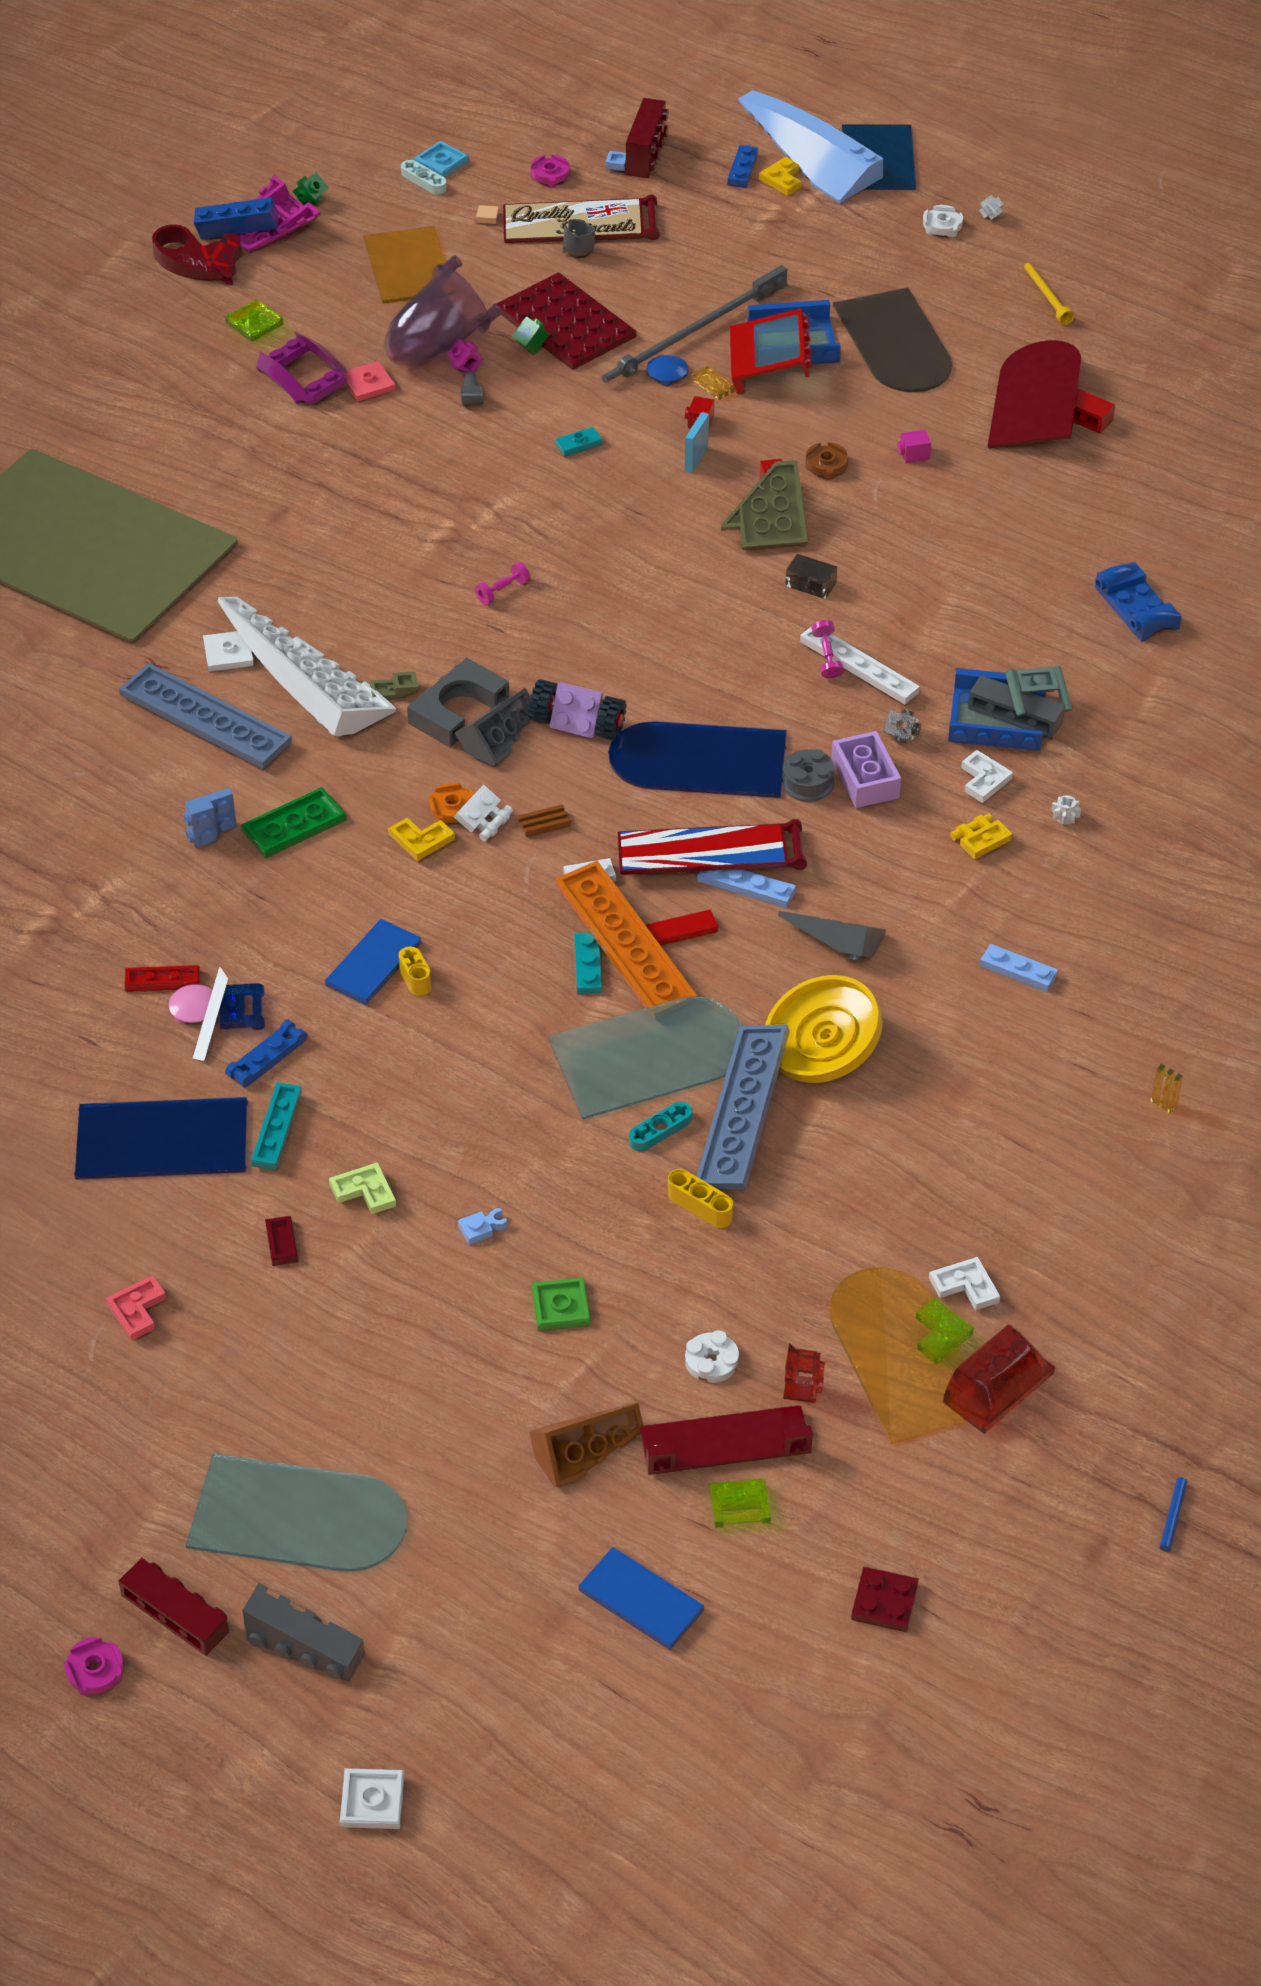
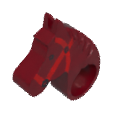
(195, 260)

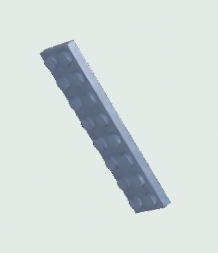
(205, 715)
(743, 1106)

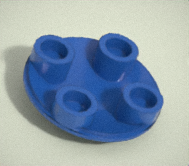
(667, 369)

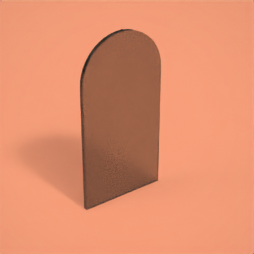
(896, 340)

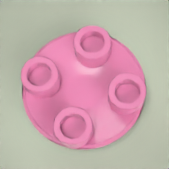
(190, 1003)

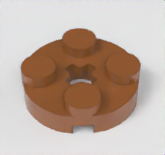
(818, 462)

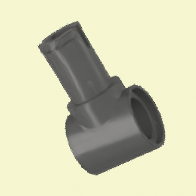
(471, 392)

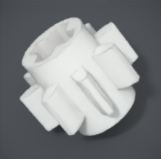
(991, 207)
(1066, 810)

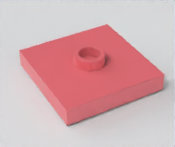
(369, 381)

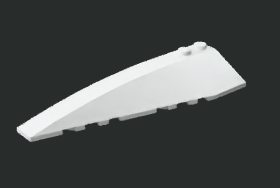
(315, 682)

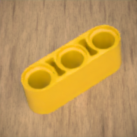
(700, 1198)

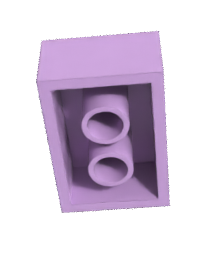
(866, 769)

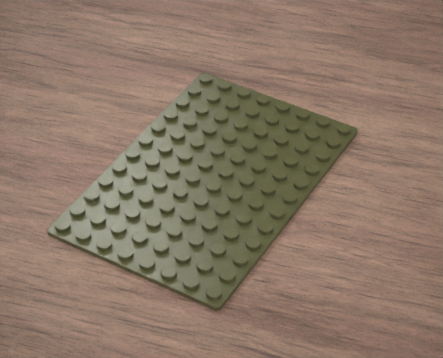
(98, 546)

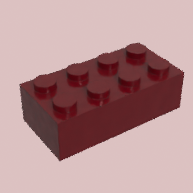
(646, 137)

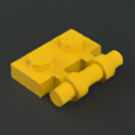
(985, 839)

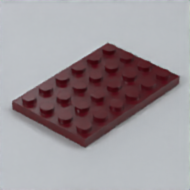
(573, 319)

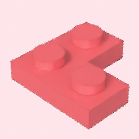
(131, 1304)

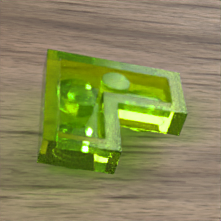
(946, 1328)

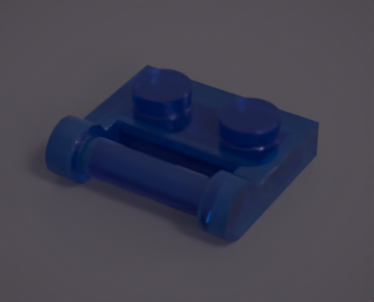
(233, 1007)

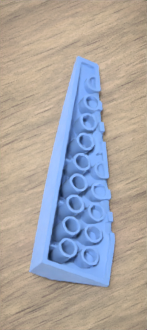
(825, 154)

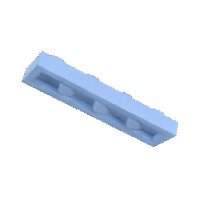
(750, 885)

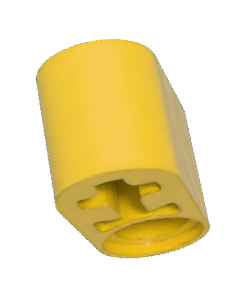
(414, 971)

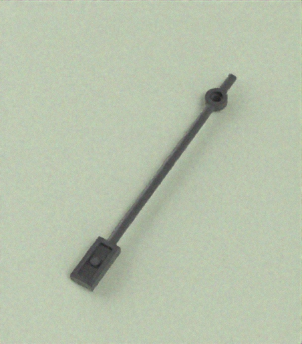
(760, 289)

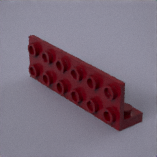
(726, 1439)

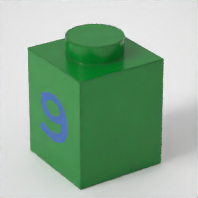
(531, 334)

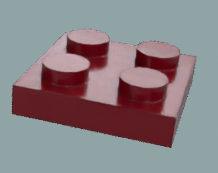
(884, 1599)

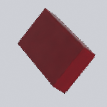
(281, 1240)

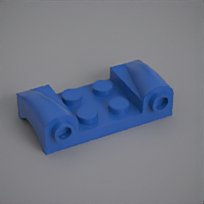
(1135, 601)

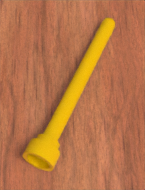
(1063, 314)

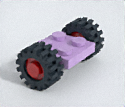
(577, 709)

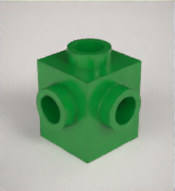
(310, 189)

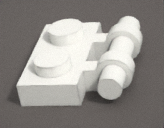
(476, 810)

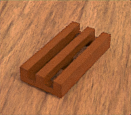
(543, 818)

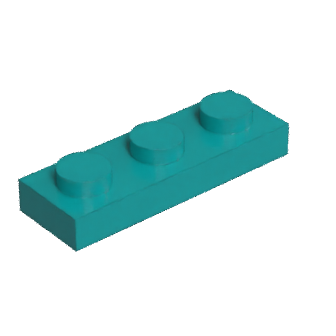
(587, 964)

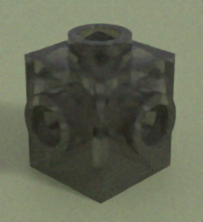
(894, 725)

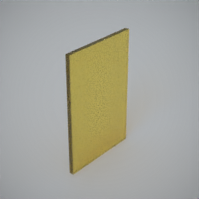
(403, 261)

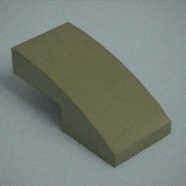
(399, 686)

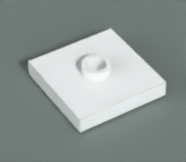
(227, 651)
(372, 1798)

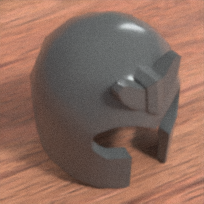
(580, 242)

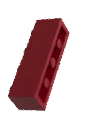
(174, 1606)

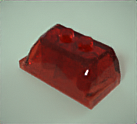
(996, 1379)

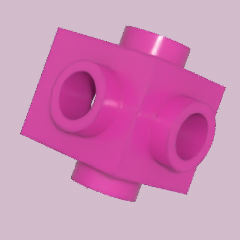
(465, 356)

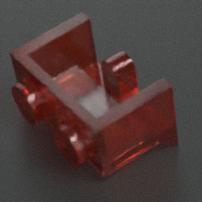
(803, 1375)

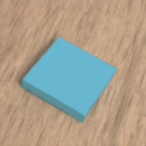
(442, 159)
(696, 442)

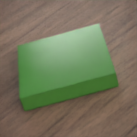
(560, 1304)

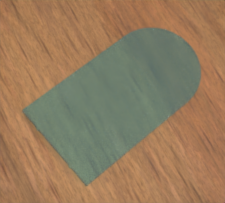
(646, 1053)
(296, 1515)

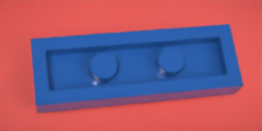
(742, 166)

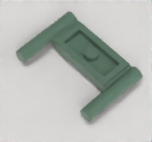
(1037, 681)

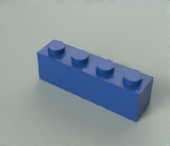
(236, 218)

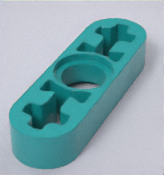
(666, 1117)

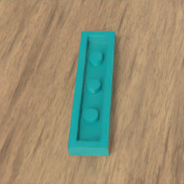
(276, 1126)

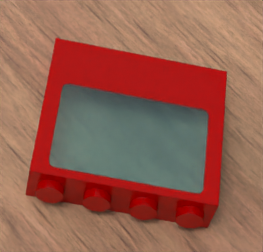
(769, 346)

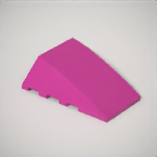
(291, 216)

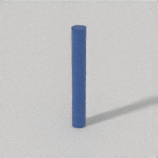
(1173, 1514)

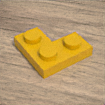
(781, 176)
(418, 842)

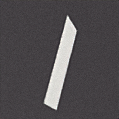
(211, 1016)

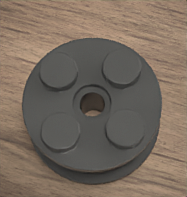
(808, 775)

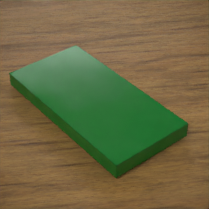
(293, 822)

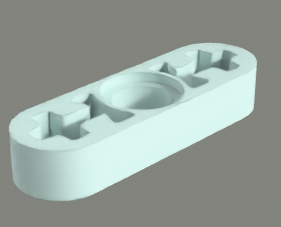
(433, 182)

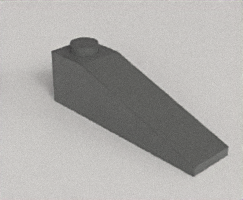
(496, 730)
(844, 937)

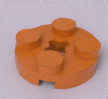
(447, 792)

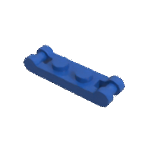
(266, 1054)

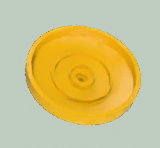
(830, 1025)

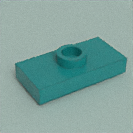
(578, 441)

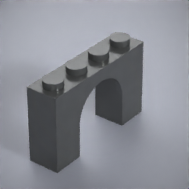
(464, 680)

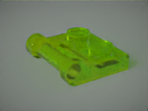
(739, 1496)

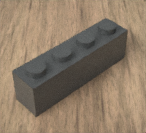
(995, 700)

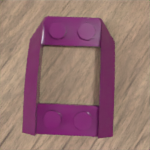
(274, 365)

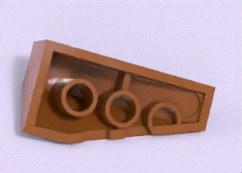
(578, 1444)

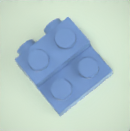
(209, 816)

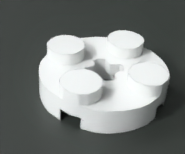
(934, 221)
(711, 1343)

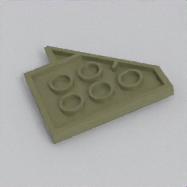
(771, 511)

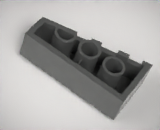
(301, 1635)

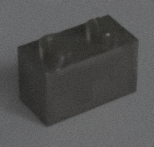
(811, 576)

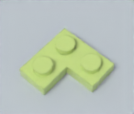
(367, 1183)

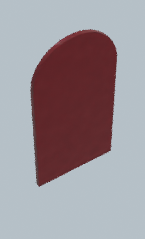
(1036, 394)

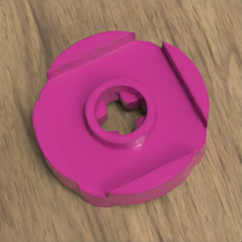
(550, 170)
(99, 1680)

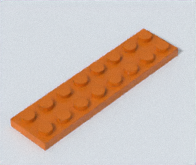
(623, 936)

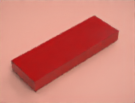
(683, 927)
(161, 978)

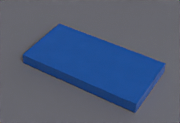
(371, 962)
(641, 1598)

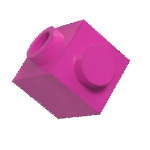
(914, 446)

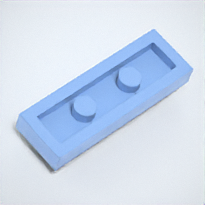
(1018, 967)

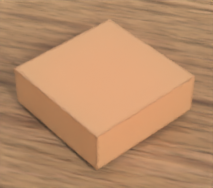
(487, 214)

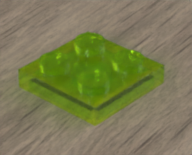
(254, 320)

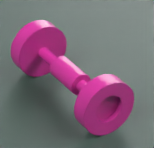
(519, 573)
(831, 668)

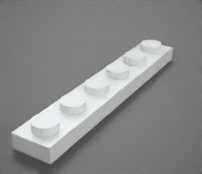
(865, 667)

